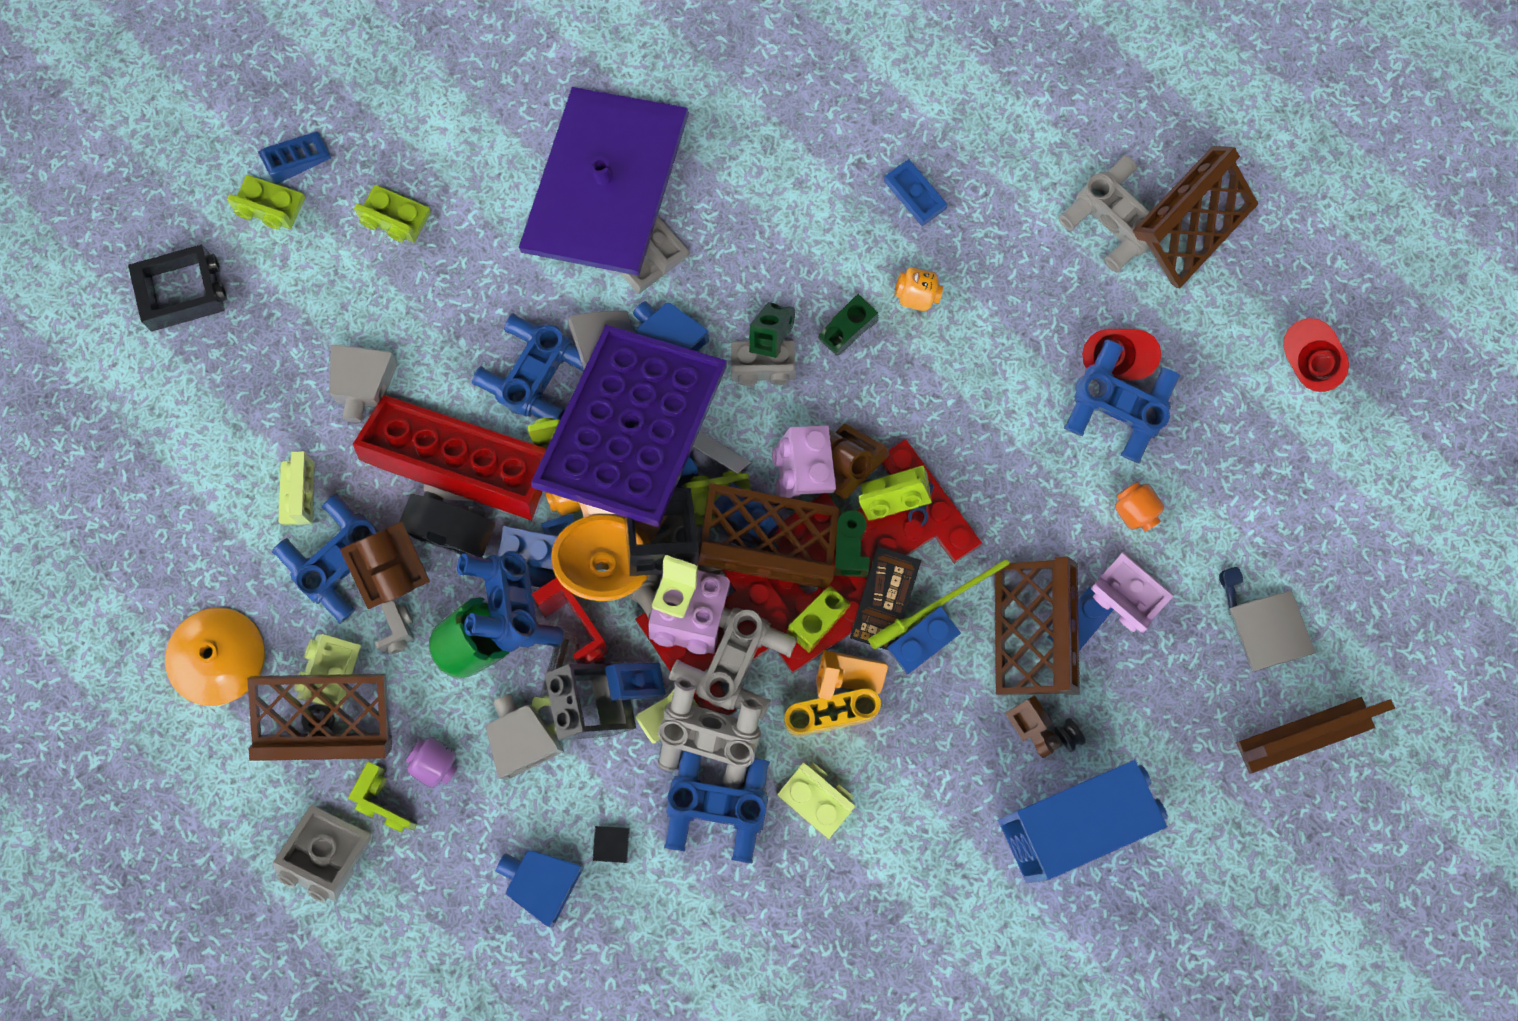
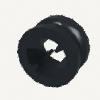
(307, 725)
(1070, 735)

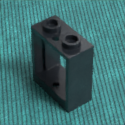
(145, 295)
(648, 558)
(568, 715)

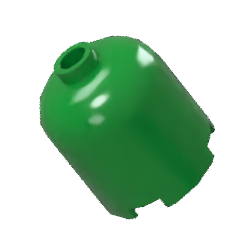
(460, 653)

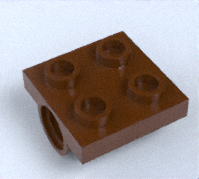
(854, 458)
(385, 565)

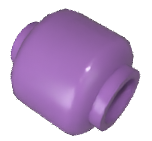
(431, 762)

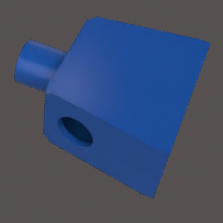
(670, 326)
(540, 883)

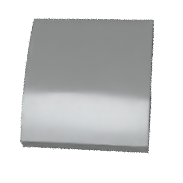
(664, 252)
(588, 328)
(1272, 631)

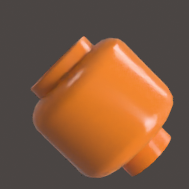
(1139, 506)

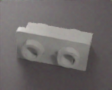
(751, 367)

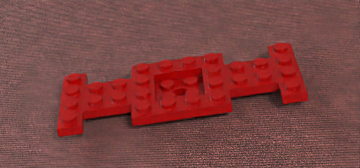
(784, 601)

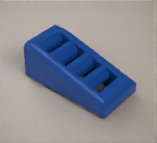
(290, 169)

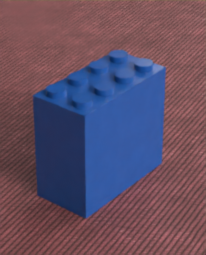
(1083, 822)

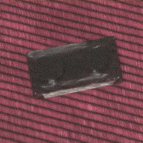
(562, 656)

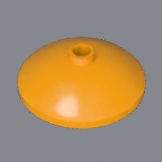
(594, 545)
(235, 656)

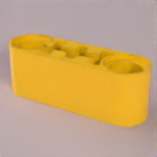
(838, 702)

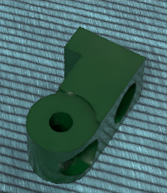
(848, 325)
(770, 329)
(850, 532)

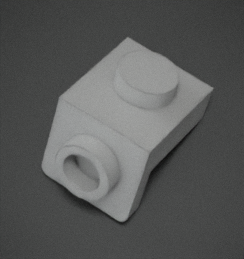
(398, 620)

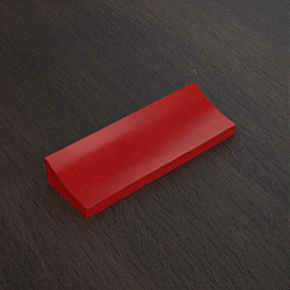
(452, 456)

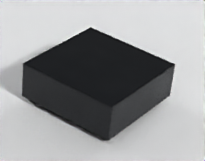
(611, 844)

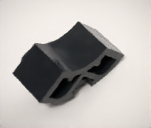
(447, 525)

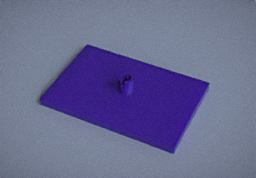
(604, 181)
(630, 425)

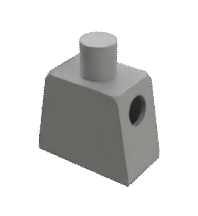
(359, 378)
(519, 738)

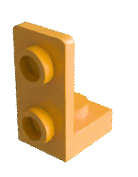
(848, 672)

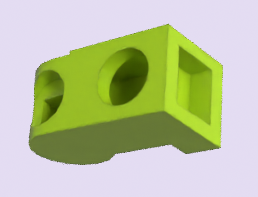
(818, 618)

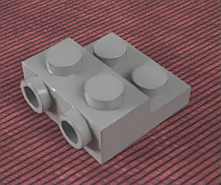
(321, 854)

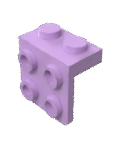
(804, 462)
(1131, 593)
(701, 622)

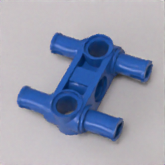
(532, 369)
(1122, 401)
(327, 560)
(509, 601)
(717, 805)

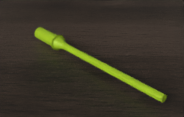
(900, 626)

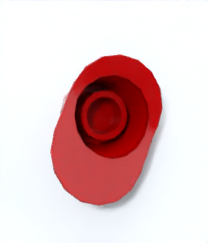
(1316, 355)
(1138, 358)

